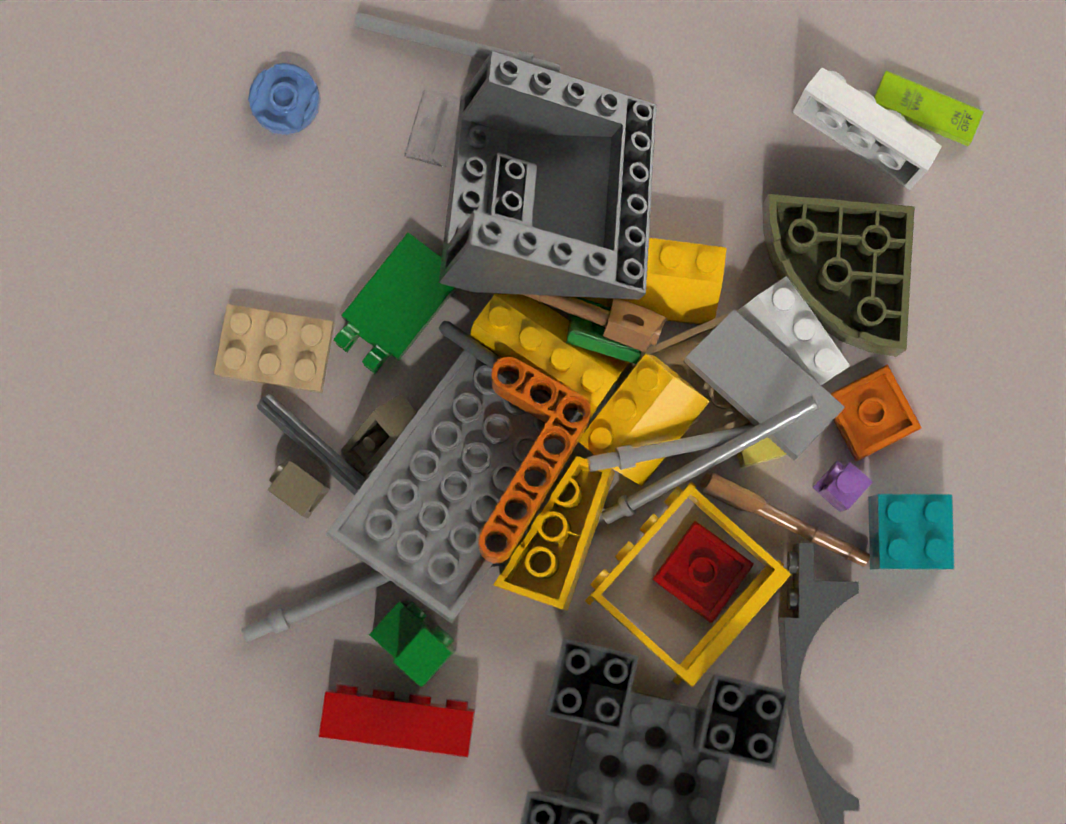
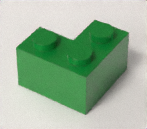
(413, 642)

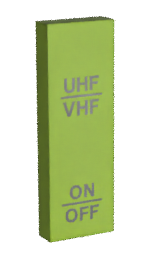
(928, 108)

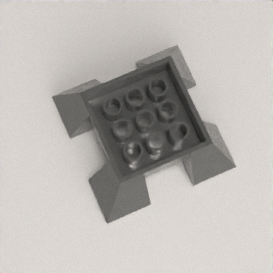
(594, 689)

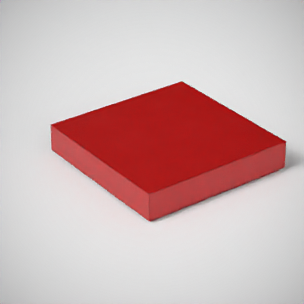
(702, 571)

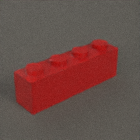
(397, 722)

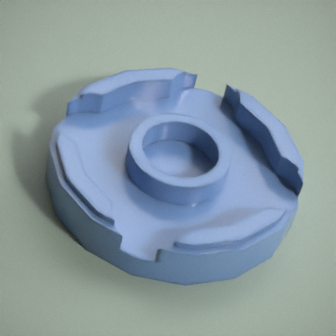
(284, 99)

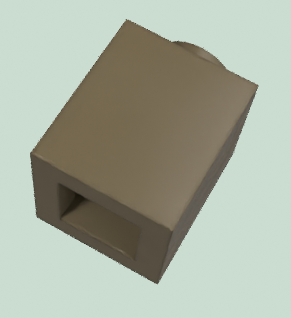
(297, 488)

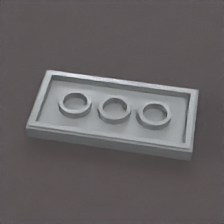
(761, 381)

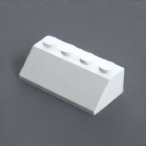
(867, 128)

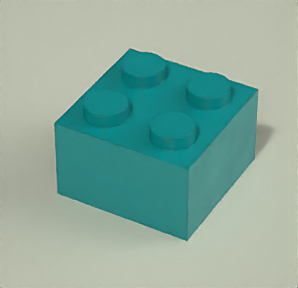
(911, 532)

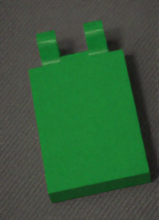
(395, 303)

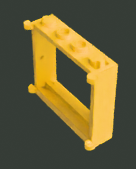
(732, 620)

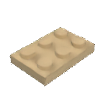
(274, 348)

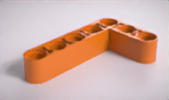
(538, 458)

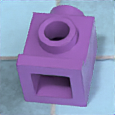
(842, 485)

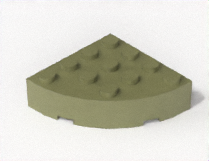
(846, 265)

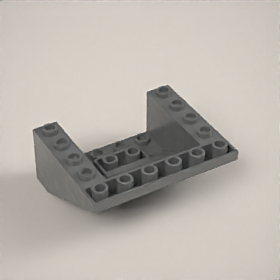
(548, 186)

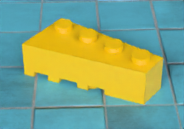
(557, 544)

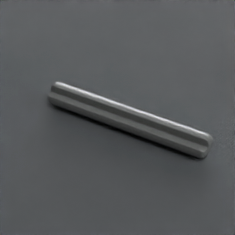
(311, 443)

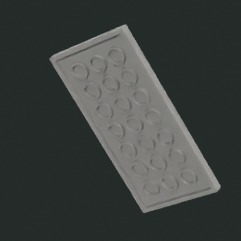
(439, 486)

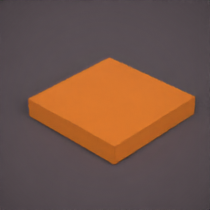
(874, 413)

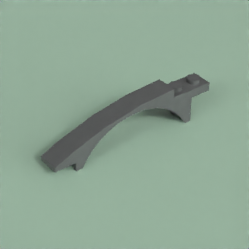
(811, 606)

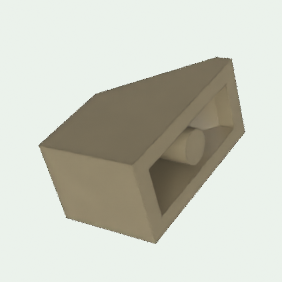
(378, 434)

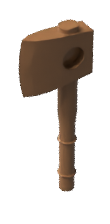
(623, 323)
(748, 501)

